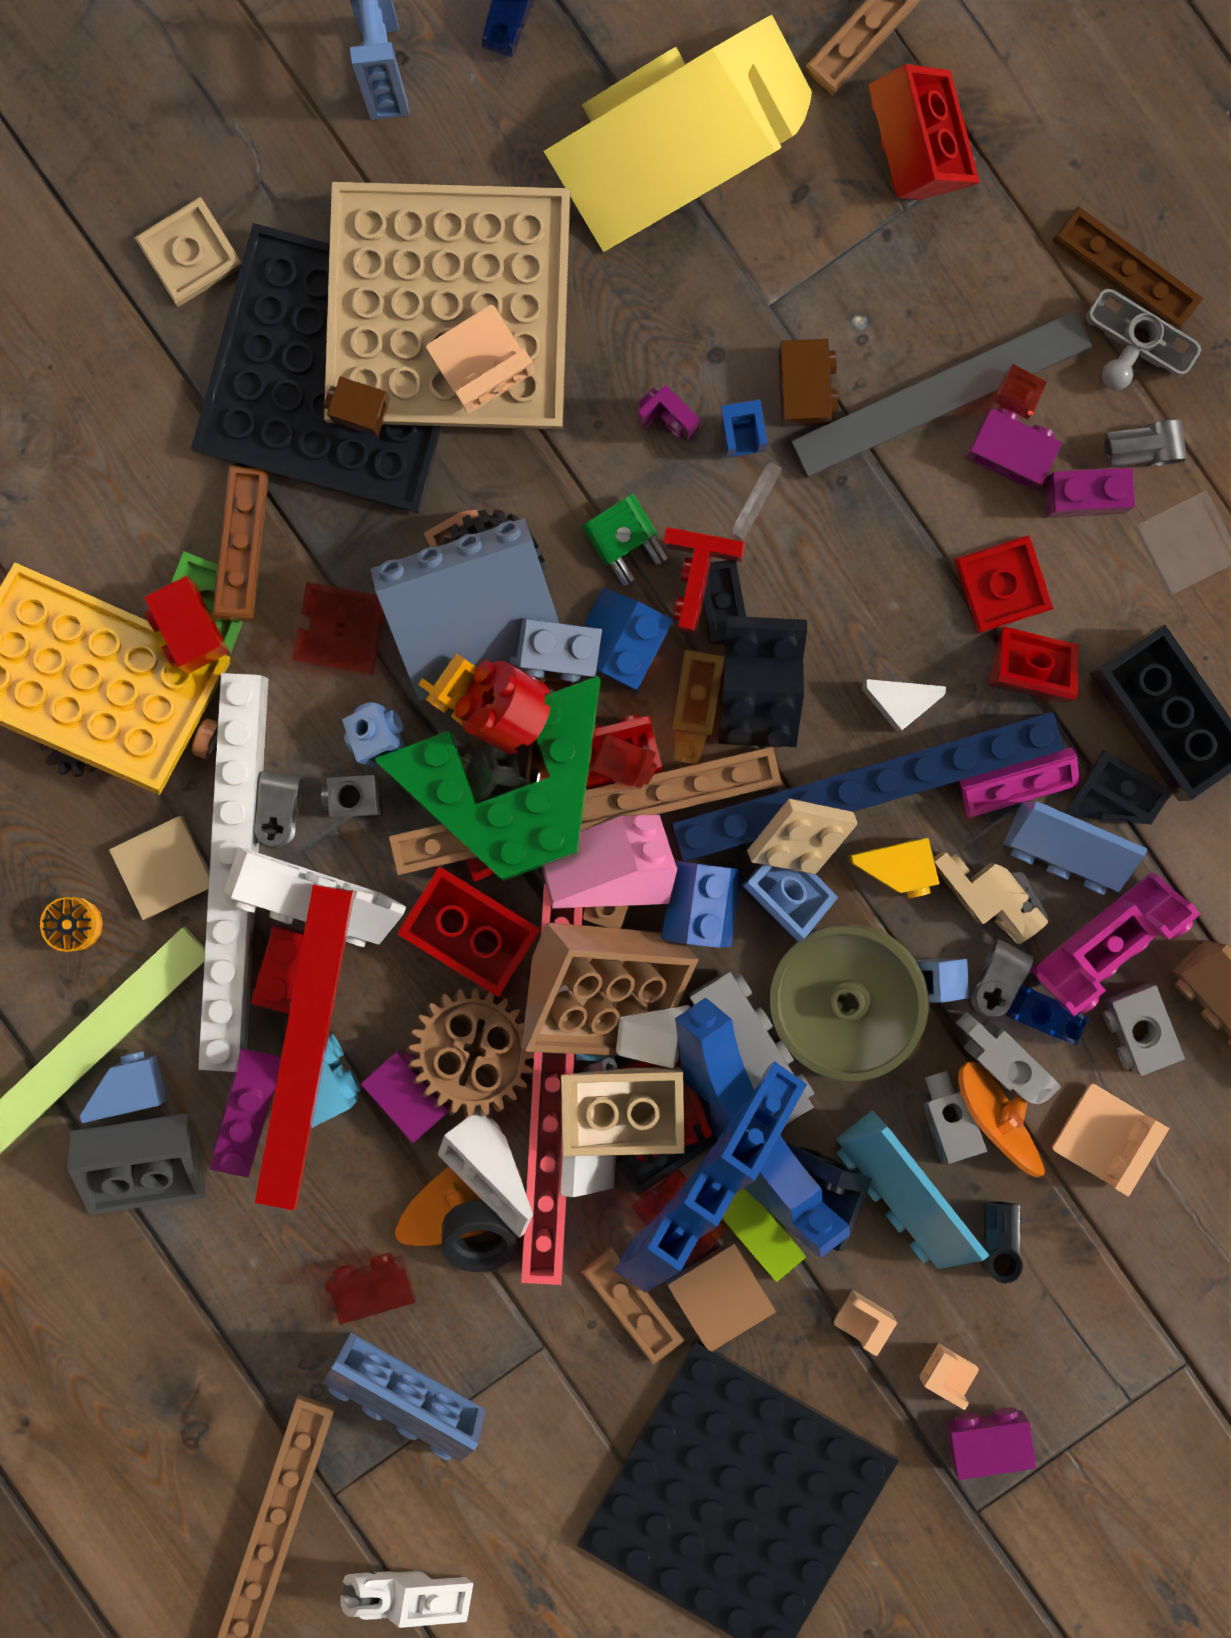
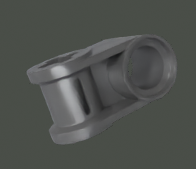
(279, 801)
(1003, 971)

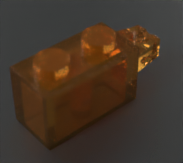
(695, 704)

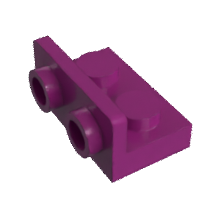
(675, 414)

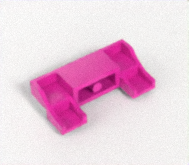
(1110, 939)

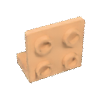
(480, 359)
(1109, 1138)

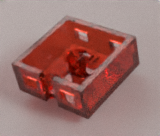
(361, 634)

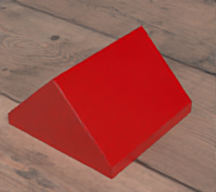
(1036, 665)

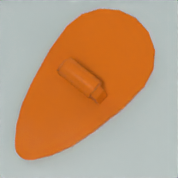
(999, 1117)
(425, 1213)

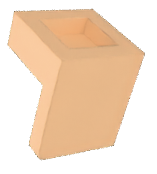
(865, 1322)
(949, 1375)

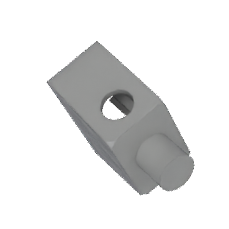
(955, 1139)

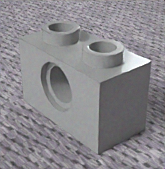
(1159, 1045)

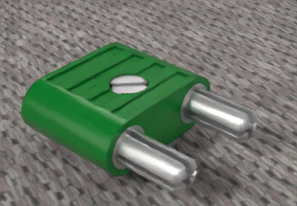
(621, 531)

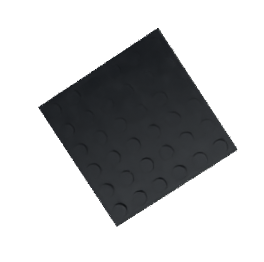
(270, 386)
(737, 1499)

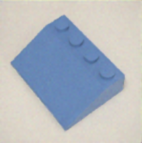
(405, 1398)

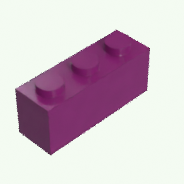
(245, 1112)

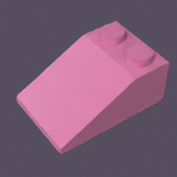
(615, 866)

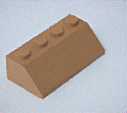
(1207, 979)

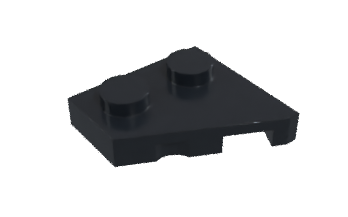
(1118, 793)

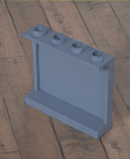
(463, 600)

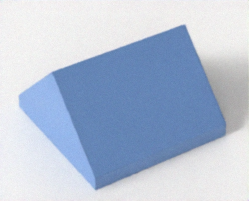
(790, 897)

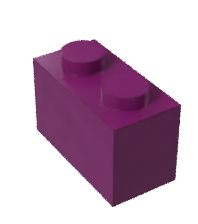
(1014, 448)
(1089, 492)
(401, 1099)
(990, 1443)

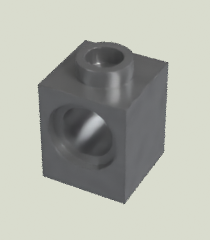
(369, 796)

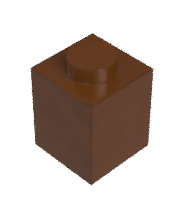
(357, 406)

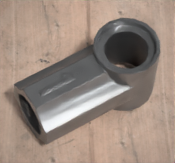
(1156, 444)

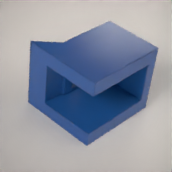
(743, 429)

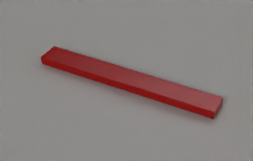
(304, 1046)

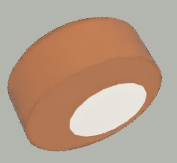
(205, 739)

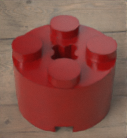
(503, 706)

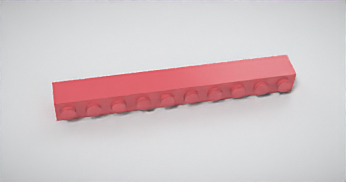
(546, 1231)

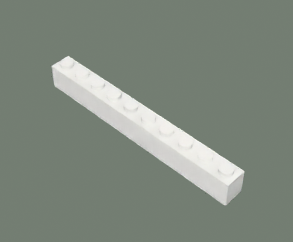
(234, 816)

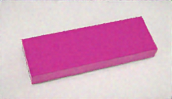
(1020, 782)

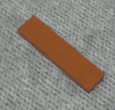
(240, 544)

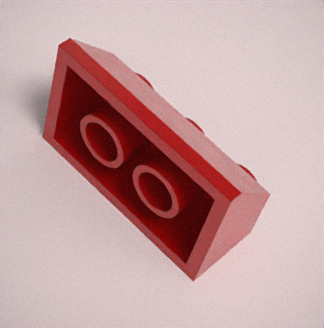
(923, 132)
(469, 931)

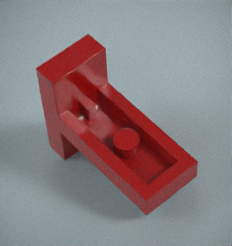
(696, 569)

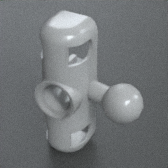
(1120, 328)

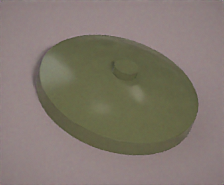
(849, 1002)

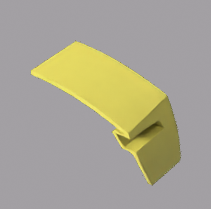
(680, 130)

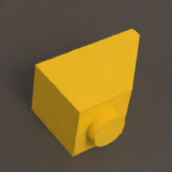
(900, 866)

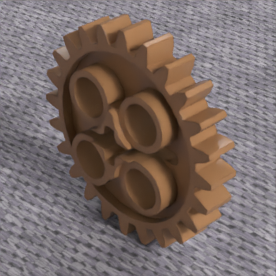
(438, 1041)

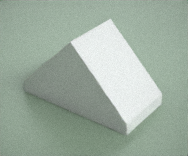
(901, 701)
(650, 1036)

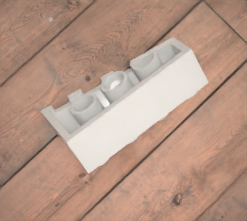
(287, 893)

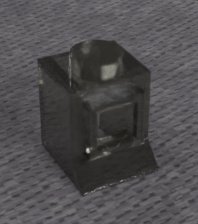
(493, 767)

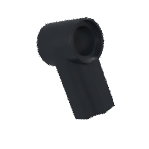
(1001, 1237)

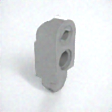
(1007, 1060)

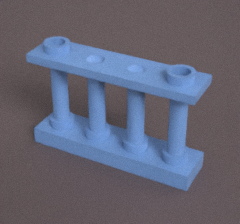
(376, 61)

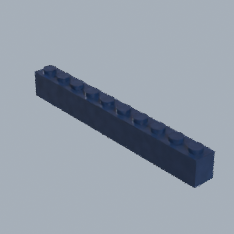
(875, 783)

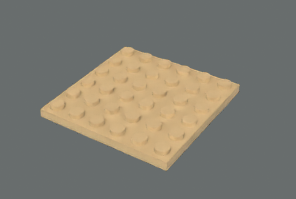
(425, 260)

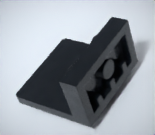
(840, 1185)

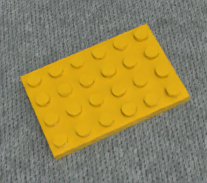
(95, 681)

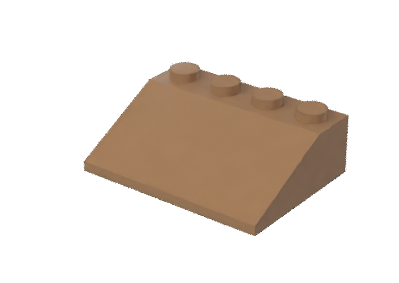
(592, 978)

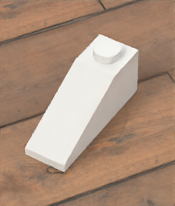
(485, 1163)

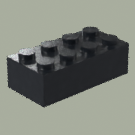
(1169, 712)

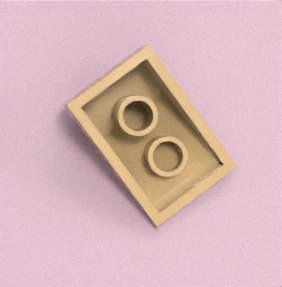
(623, 1112)

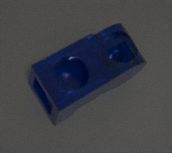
(505, 25)
(1046, 1015)

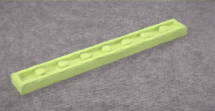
(98, 1034)

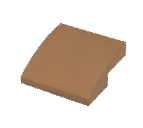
(720, 1296)

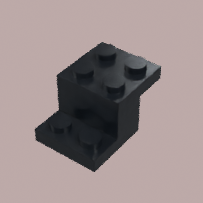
(762, 681)

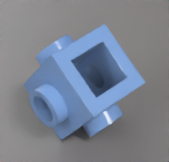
(373, 733)

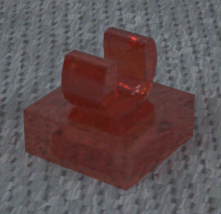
(1020, 391)

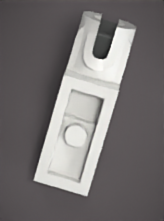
(406, 1598)

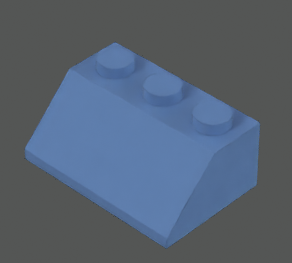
(1072, 847)

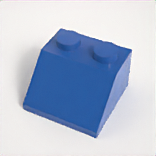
(628, 637)
(702, 905)

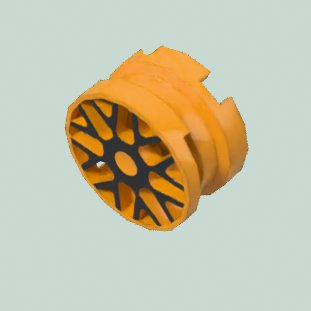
(71, 924)

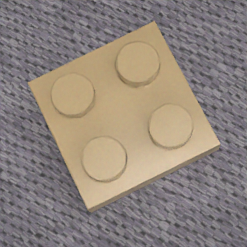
(802, 836)

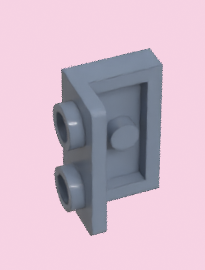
(557, 648)

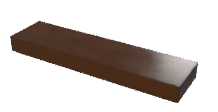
(1127, 268)

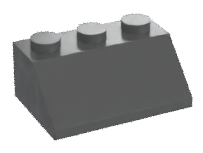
(136, 1164)

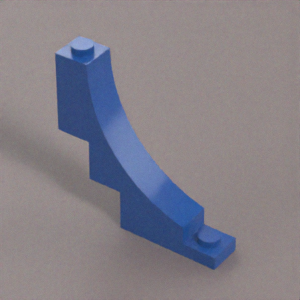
(717, 1074)
(728, 1168)

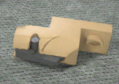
(994, 893)

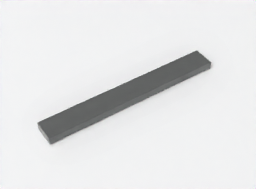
(938, 395)

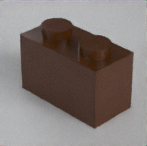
(806, 383)

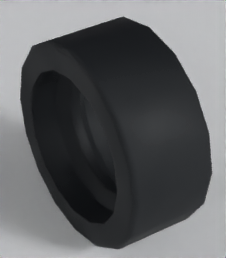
(476, 1255)

